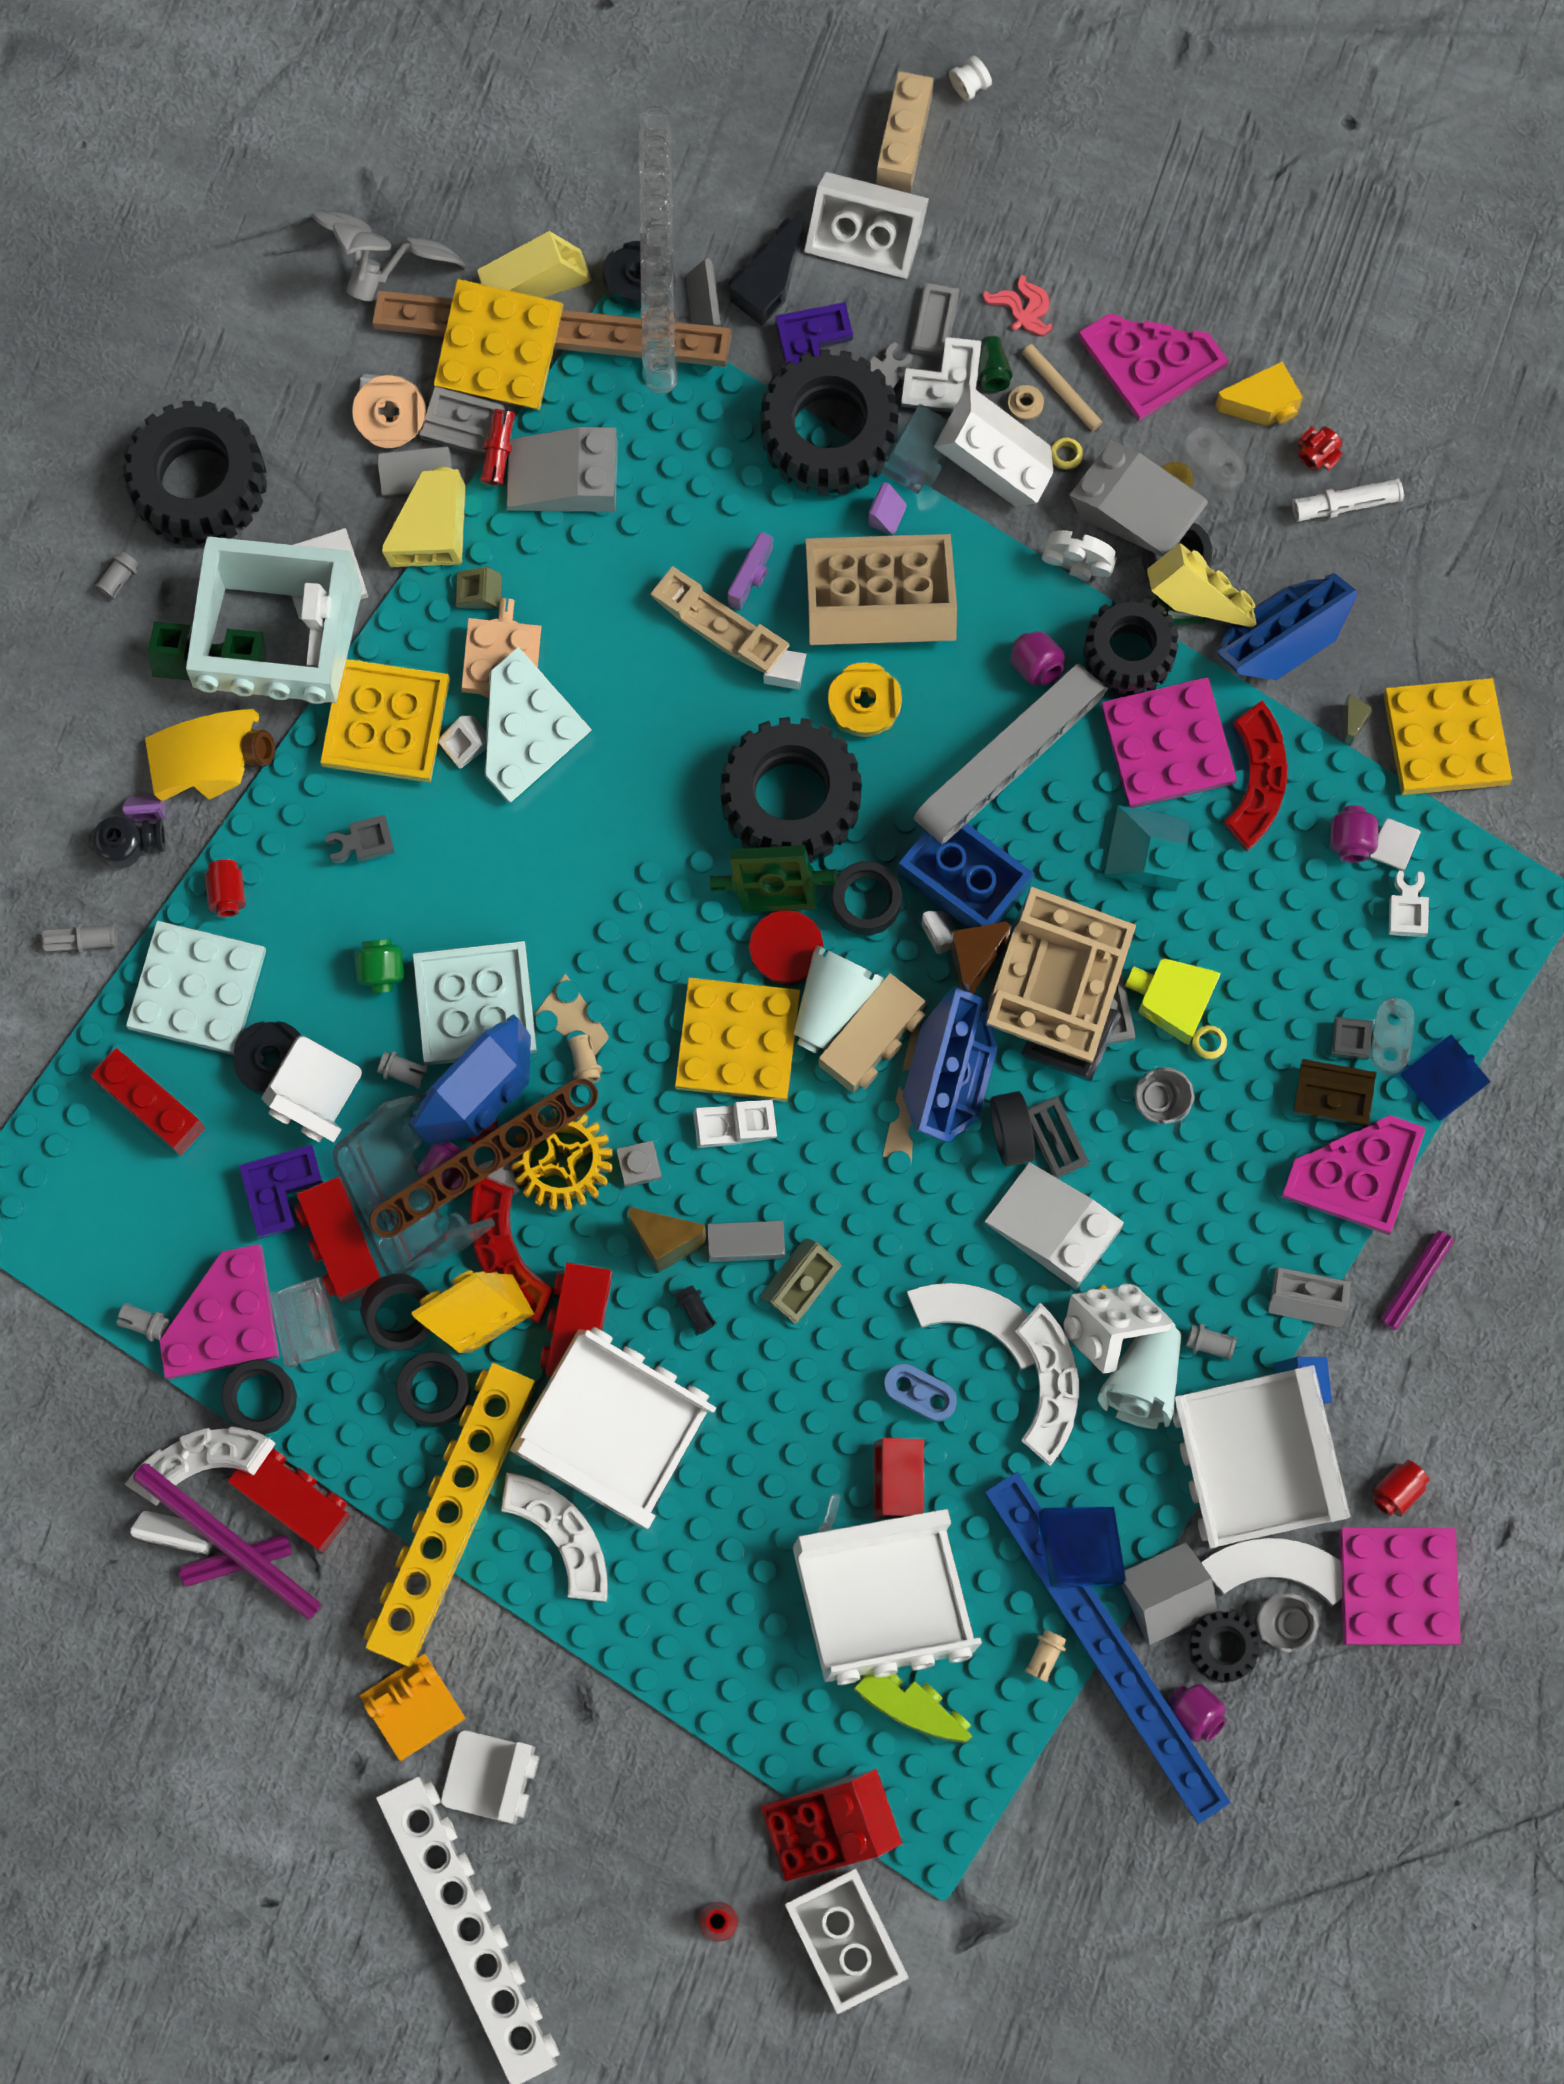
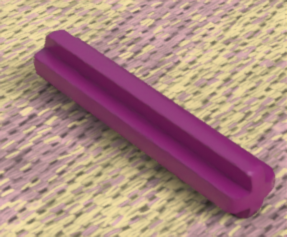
(1416, 1280)
(223, 1565)

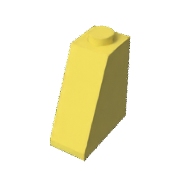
(538, 268)
(430, 522)

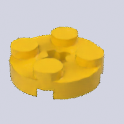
(851, 716)

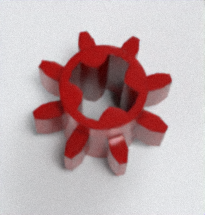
(1320, 448)

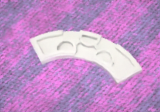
(973, 1307)
(1056, 1384)
(204, 1451)
(566, 1528)
(1276, 1559)

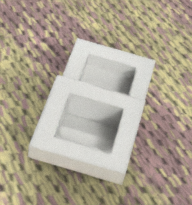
(735, 1124)

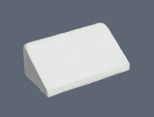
(170, 1532)

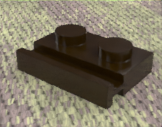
(1334, 1093)

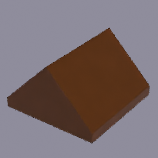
(976, 951)

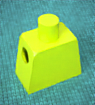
(1174, 996)

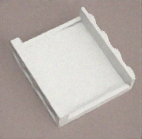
(611, 1426)
(1260, 1457)
(884, 1597)

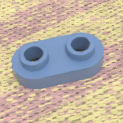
(922, 1390)

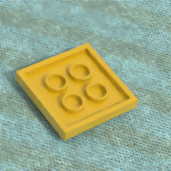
(498, 344)
(386, 721)
(1447, 736)
(737, 1039)

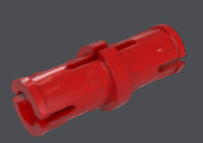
(497, 447)

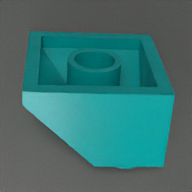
(1147, 848)

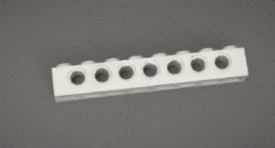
(398, 1808)

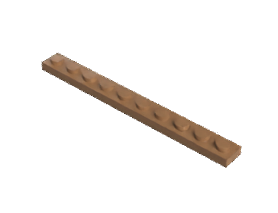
(576, 329)

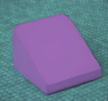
(886, 510)
(144, 808)

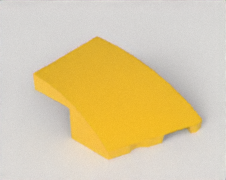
(200, 754)

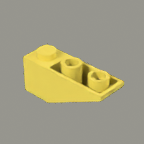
(1194, 588)

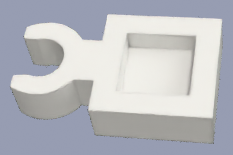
(1408, 912)

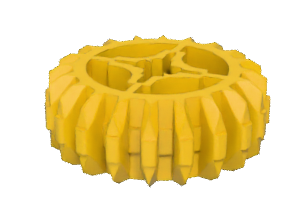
(577, 1151)

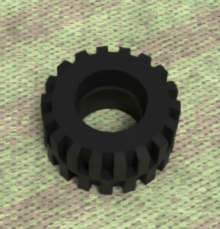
(1137, 619)

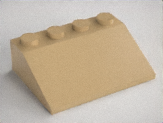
(881, 589)

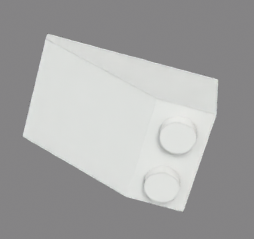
(1054, 1224)

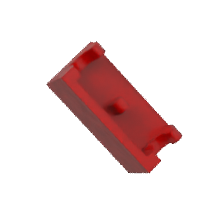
(898, 1477)

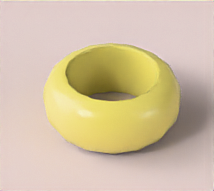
(1067, 465)
(1212, 1030)

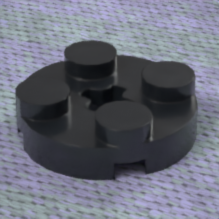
(617, 274)
(251, 1046)

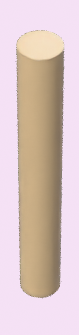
(1063, 389)

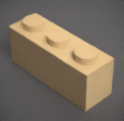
(904, 131)
(873, 1034)

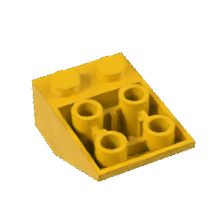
(474, 1309)

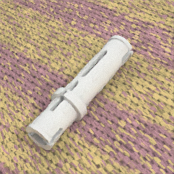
(1356, 498)

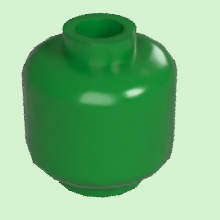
(379, 965)

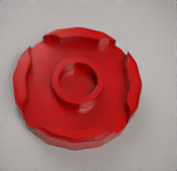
(784, 946)

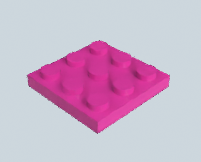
(1168, 743)
(1399, 1586)

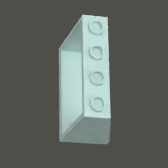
(282, 571)

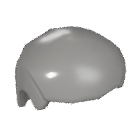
(1164, 1095)
(1288, 1622)

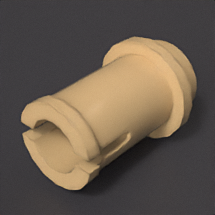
(584, 1058)
(1045, 1655)

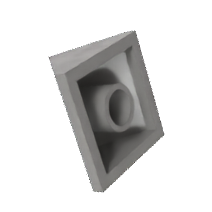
(1169, 1592)

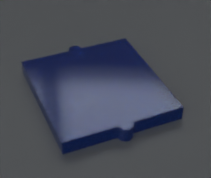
(1445, 1078)

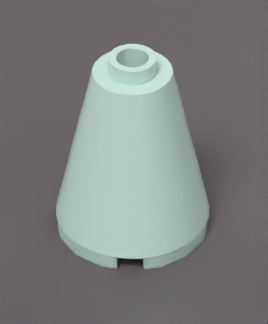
(831, 998)
(1145, 1380)

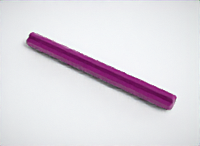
(227, 1541)

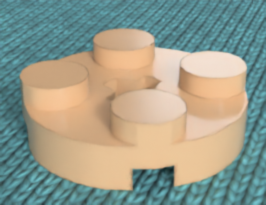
(374, 396)

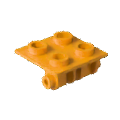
(412, 1707)

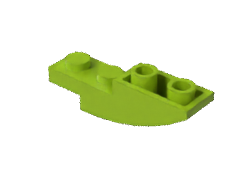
(915, 1708)

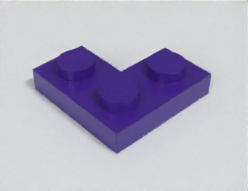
(812, 329)
(269, 1182)

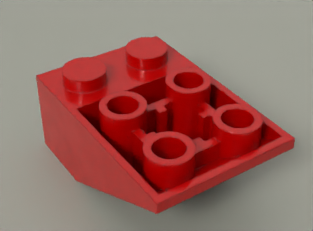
(831, 1825)

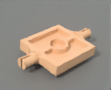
(491, 642)

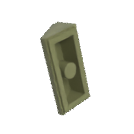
(801, 1280)

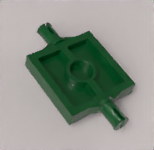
(773, 879)

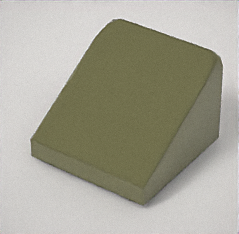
(478, 588)
(1354, 718)

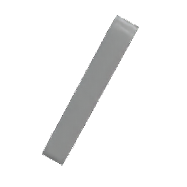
(1010, 753)

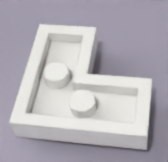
(943, 389)
(314, 611)

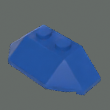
(1289, 628)
(950, 1066)
(477, 1085)

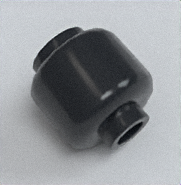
(127, 846)

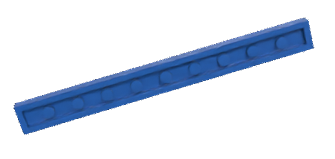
(1113, 1659)

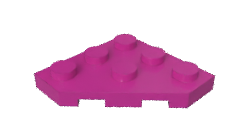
(1151, 360)
(1359, 1174)
(224, 1318)

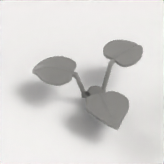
(356, 236)

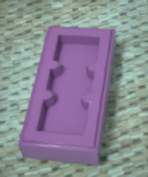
(751, 572)

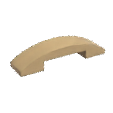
(717, 623)

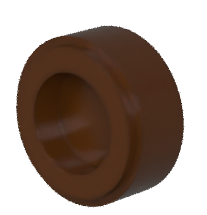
(258, 748)

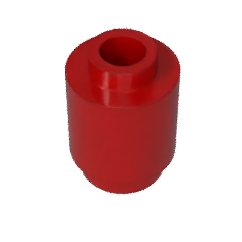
(225, 888)
(1400, 1488)

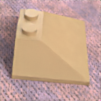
(1059, 974)

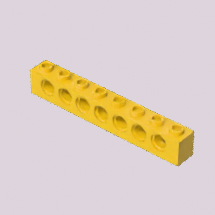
(406, 1644)

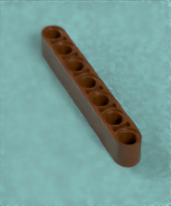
(502, 1155)

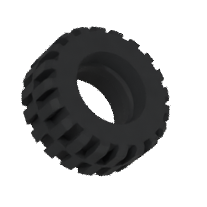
(829, 378)
(185, 431)
(791, 745)

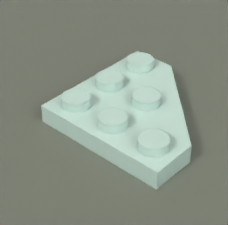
(526, 725)

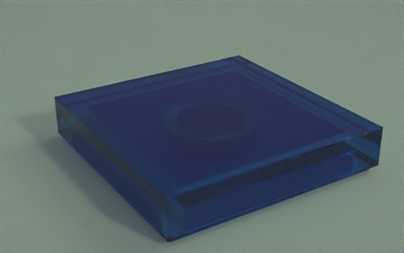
(1082, 1546)

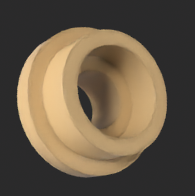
(1023, 412)

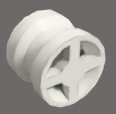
(970, 78)

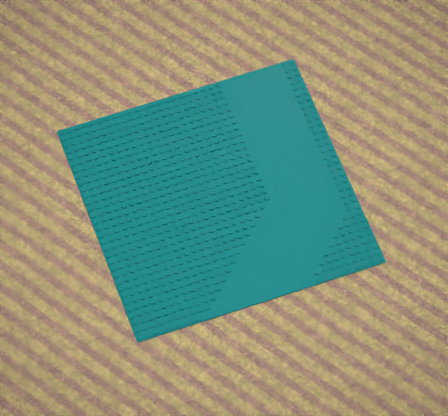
(612, 886)

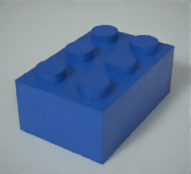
(966, 876)

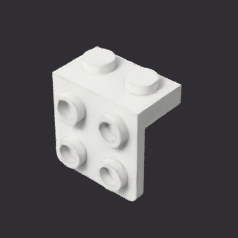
(311, 1088)
(1104, 1317)
(489, 1777)

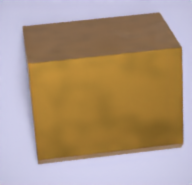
(666, 1237)

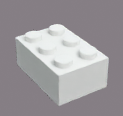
(846, 1941)

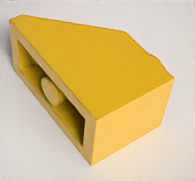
(1262, 397)

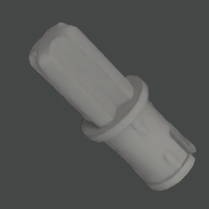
(80, 938)

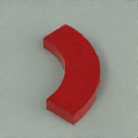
(1266, 776)
(497, 1248)

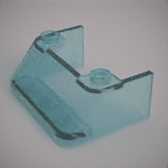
(379, 1162)

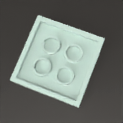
(196, 987)
(469, 993)

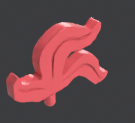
(1036, 308)

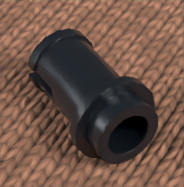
(695, 1310)

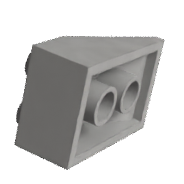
(564, 471)
(1136, 499)

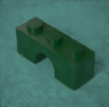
(171, 643)

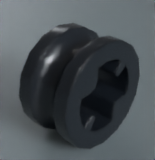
(153, 835)

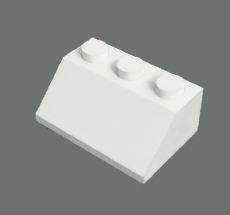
(866, 225)
(996, 449)

